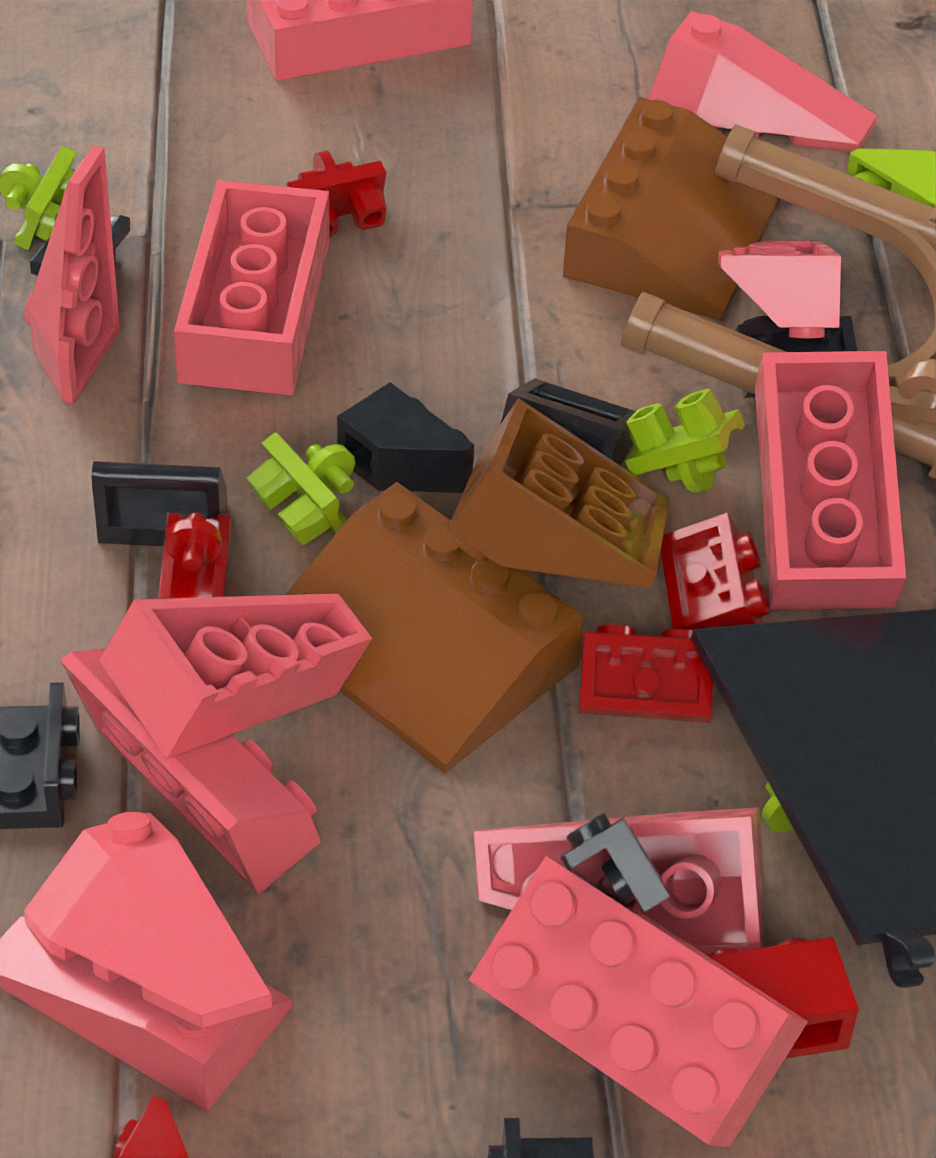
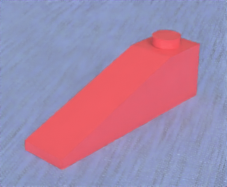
(745, 82)
(790, 282)
(75, 294)
(703, 857)
(145, 915)
(118, 1019)

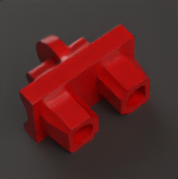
(350, 188)
(195, 556)

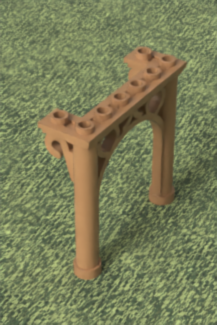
(841, 197)

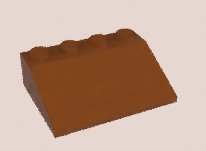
(663, 215)
(558, 506)
(451, 635)

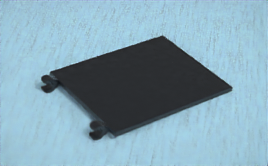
(850, 750)

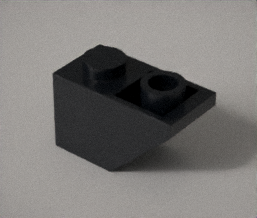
(405, 444)

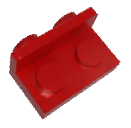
(712, 576)
(643, 675)

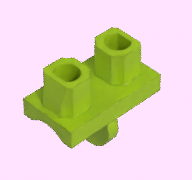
(27, 189)
(688, 450)
(287, 473)

